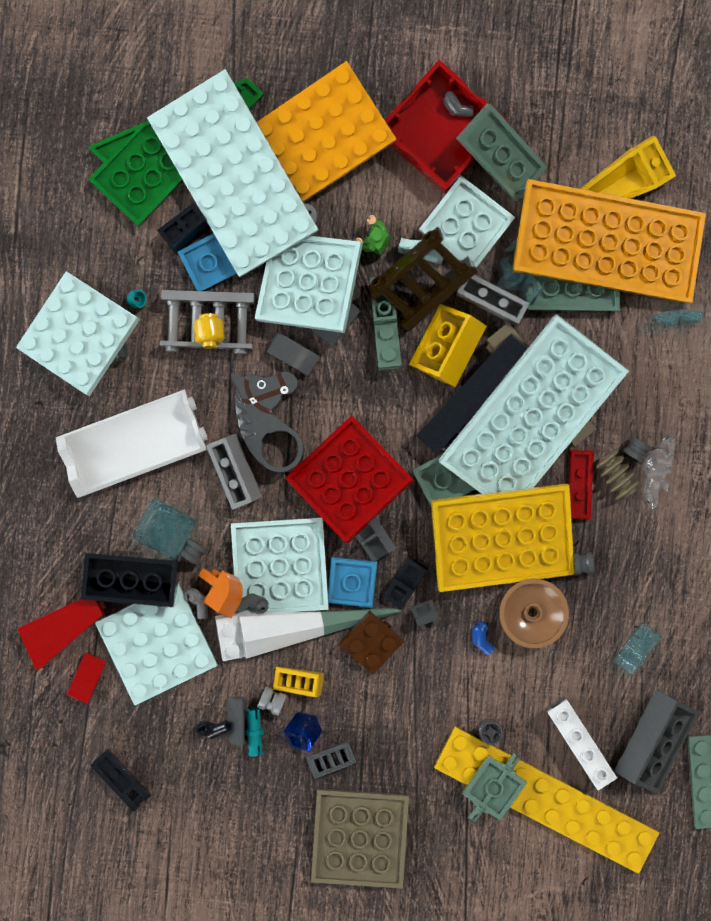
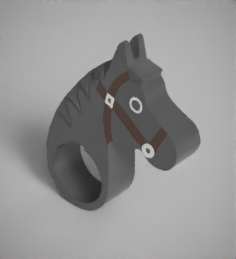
(255, 407)

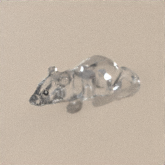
(656, 467)

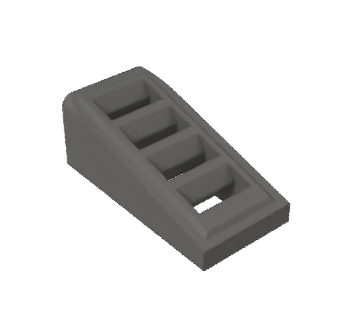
(334, 767)

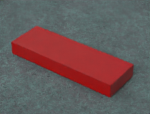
(580, 483)

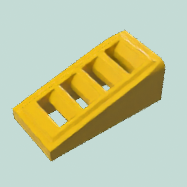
(317, 686)

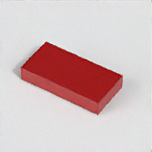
(86, 677)

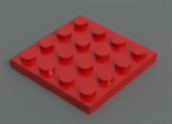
(349, 479)

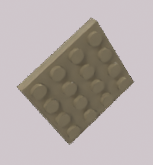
(360, 838)

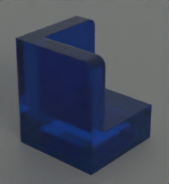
(302, 731)

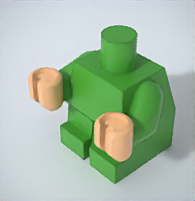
(377, 239)

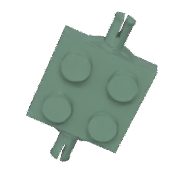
(494, 787)

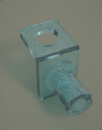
(518, 281)

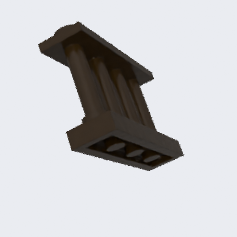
(430, 298)

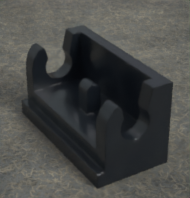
(184, 228)

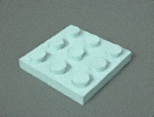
(468, 221)

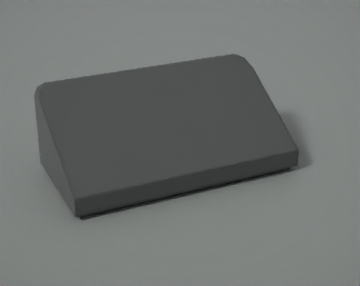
(236, 717)

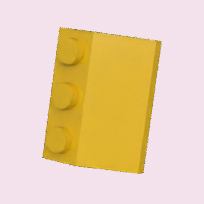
(448, 345)

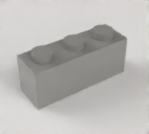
(493, 300)
(234, 471)

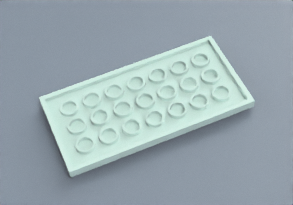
(232, 173)
(534, 411)

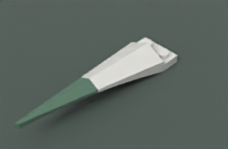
(258, 633)

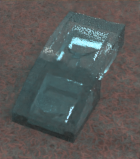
(671, 317)
(637, 648)

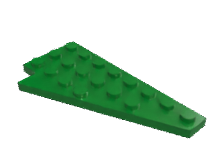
(137, 168)

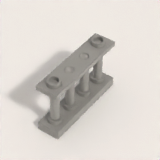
(197, 300)

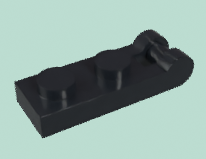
(120, 779)

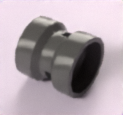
(491, 736)

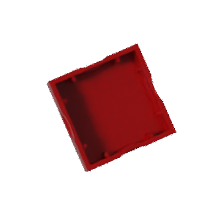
(429, 132)

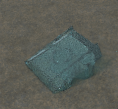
(164, 528)

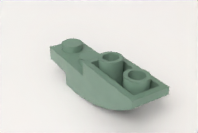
(386, 332)

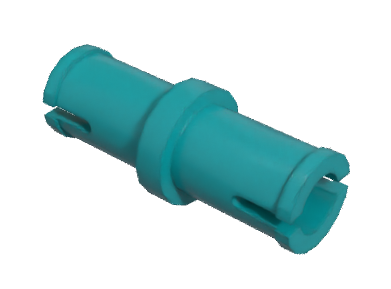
(254, 731)

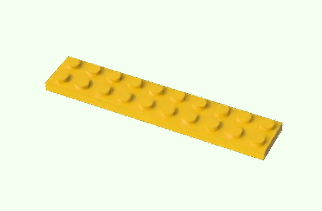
(556, 803)

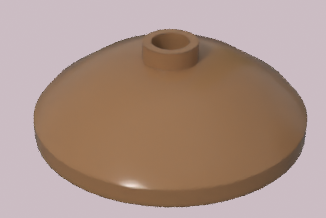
(550, 616)

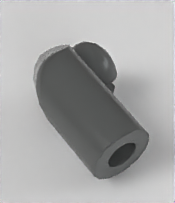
(254, 601)

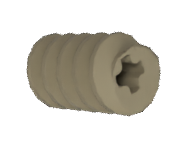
(617, 474)

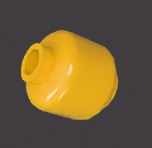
(209, 330)

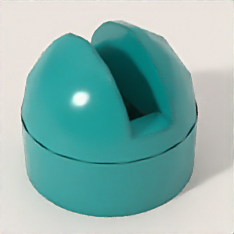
(142, 299)

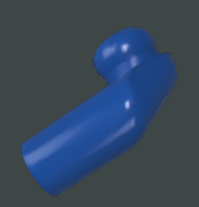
(479, 638)

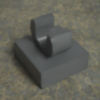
(425, 613)

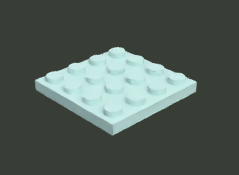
(310, 284)
(77, 333)
(282, 563)
(156, 647)

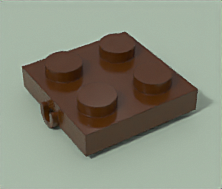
(371, 642)

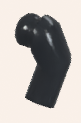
(211, 729)

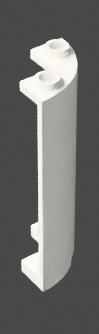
(131, 443)

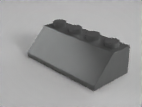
(656, 742)

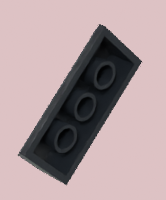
(130, 580)

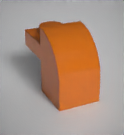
(226, 591)

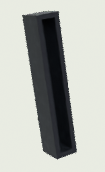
(471, 395)

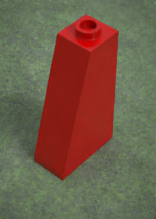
(55, 631)

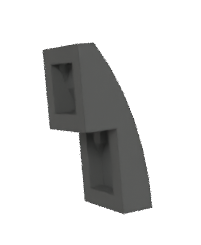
(292, 353)

